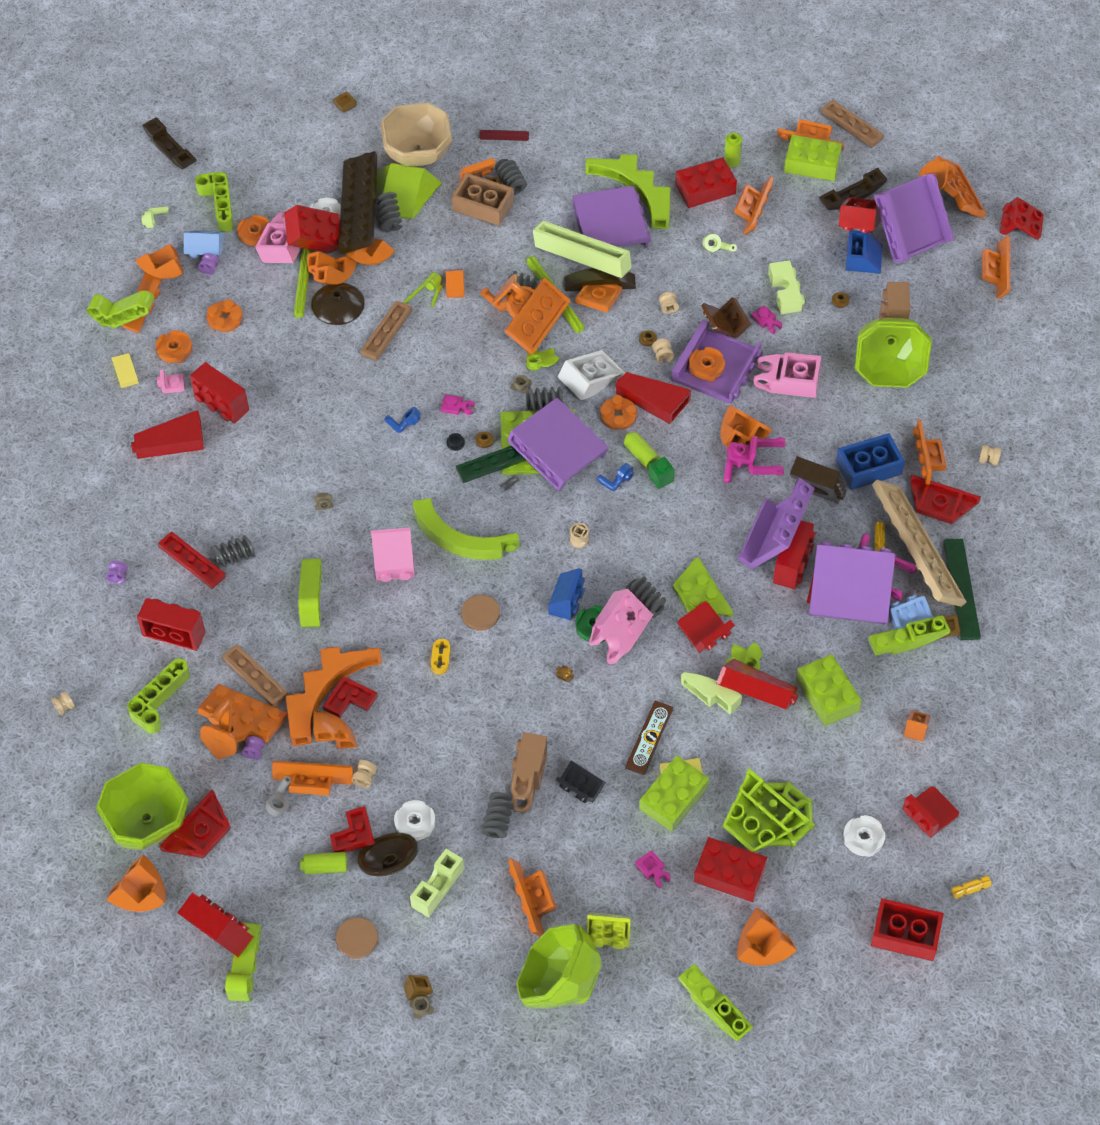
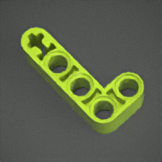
(217, 185)
(121, 311)
(310, 592)
(176, 675)
(240, 981)

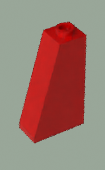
(653, 396)
(170, 437)
(757, 684)

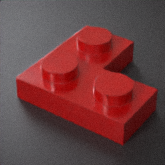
(349, 692)
(358, 834)

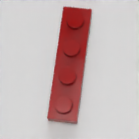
(191, 560)

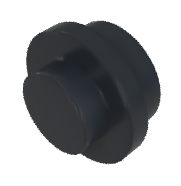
(455, 442)

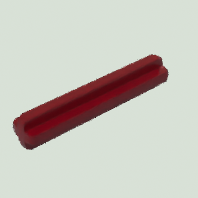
(509, 135)

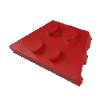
(941, 500)
(199, 830)

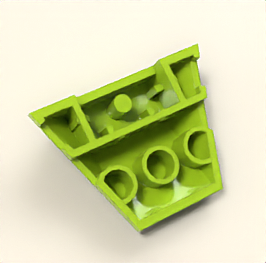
(410, 184)
(761, 814)

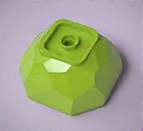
(895, 361)
(139, 794)
(559, 969)

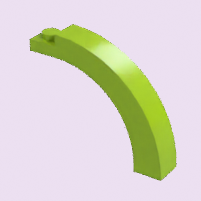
(456, 542)

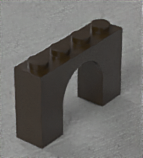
(826, 481)

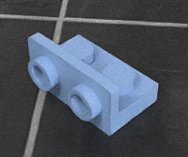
(911, 611)

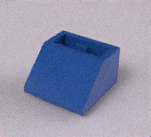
(863, 253)
(566, 594)

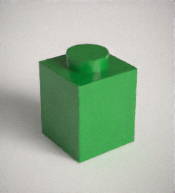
(661, 472)

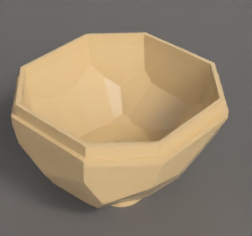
(416, 134)

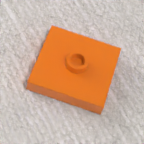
(598, 296)

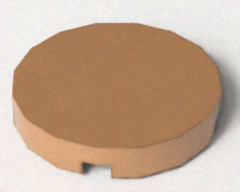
(480, 612)
(356, 938)

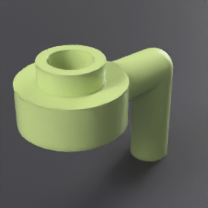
(148, 217)
(717, 244)

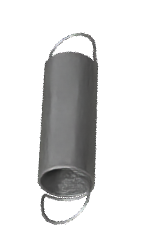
(510, 482)

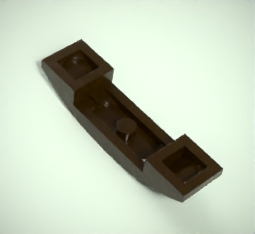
(167, 145)
(871, 182)
(593, 276)

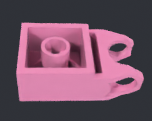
(273, 243)
(790, 374)
(620, 624)

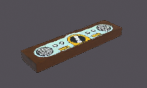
(649, 737)

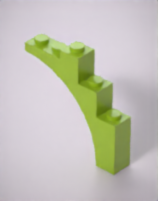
(625, 171)

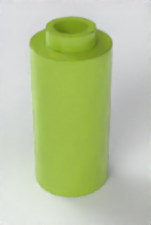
(733, 149)
(640, 449)
(324, 863)

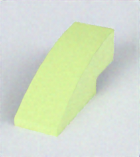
(710, 692)

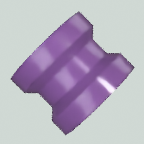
(208, 264)
(116, 572)
(253, 748)

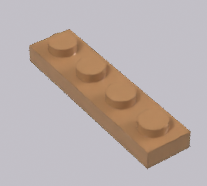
(852, 123)
(386, 330)
(255, 676)

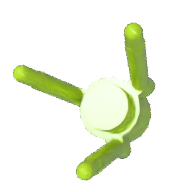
(432, 283)

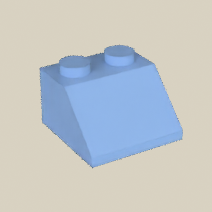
(203, 242)

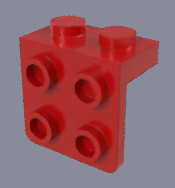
(1021, 216)
(704, 627)
(930, 811)

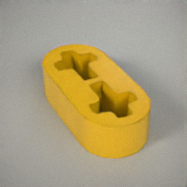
(445, 657)

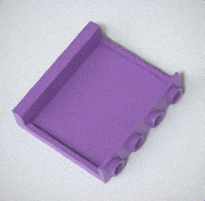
(612, 216)
(914, 217)
(738, 359)
(557, 443)
(775, 526)
(852, 583)

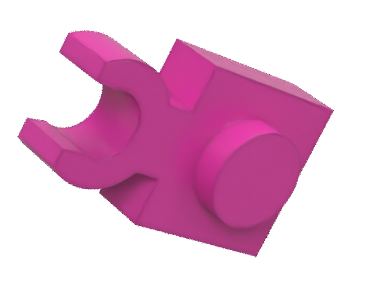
(766, 317)
(455, 404)
(651, 867)

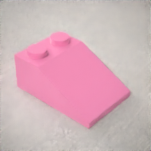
(393, 554)

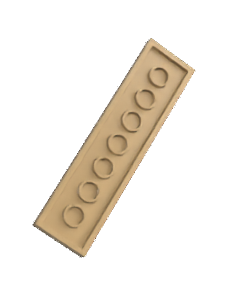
(918, 543)

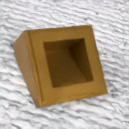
(417, 986)

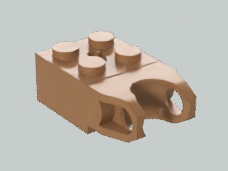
(528, 768)

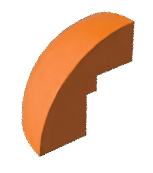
(372, 254)
(162, 263)
(328, 269)
(740, 427)
(330, 728)
(139, 888)
(763, 942)

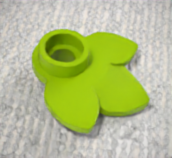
(541, 359)
(748, 656)

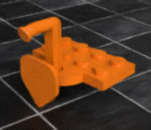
(955, 183)
(532, 310)
(236, 718)

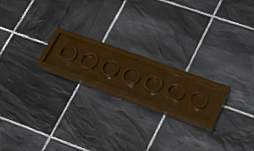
(358, 203)

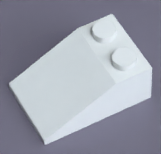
(589, 374)

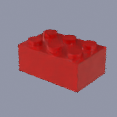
(705, 182)
(859, 214)
(312, 229)
(219, 393)
(795, 559)
(171, 623)
(730, 869)
(215, 924)
(907, 929)

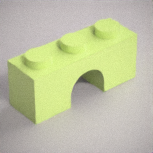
(784, 275)
(430, 893)

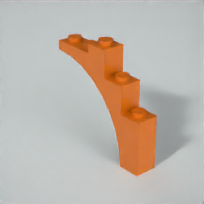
(319, 683)

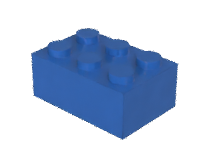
(870, 461)

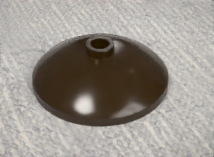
(338, 304)
(388, 854)

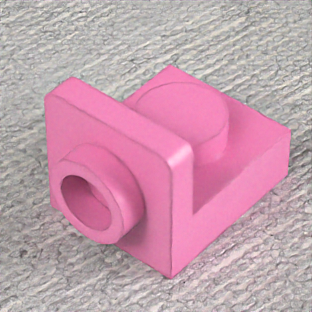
(171, 383)

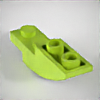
(911, 637)
(715, 1005)

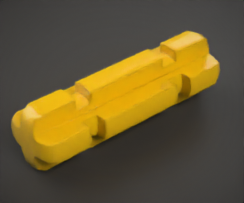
(879, 538)
(971, 887)

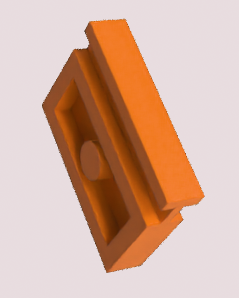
(482, 168)

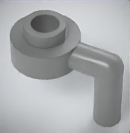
(276, 804)

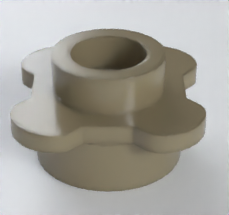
(521, 379)
(320, 499)
(417, 1002)

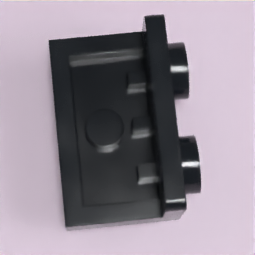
(580, 781)

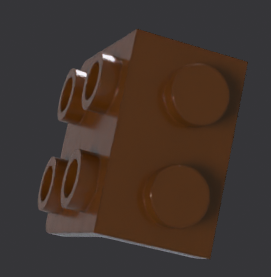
(728, 319)

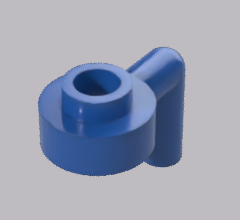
(412, 416)
(624, 474)

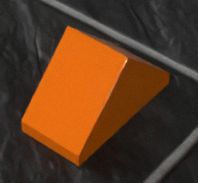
(454, 283)
(916, 725)

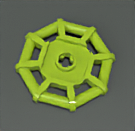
(804, 802)

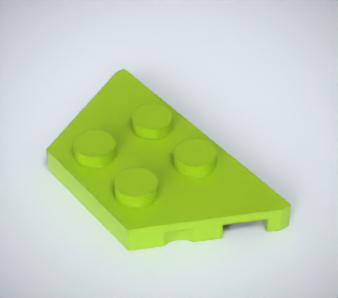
(697, 586)

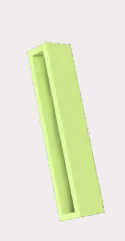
(582, 249)

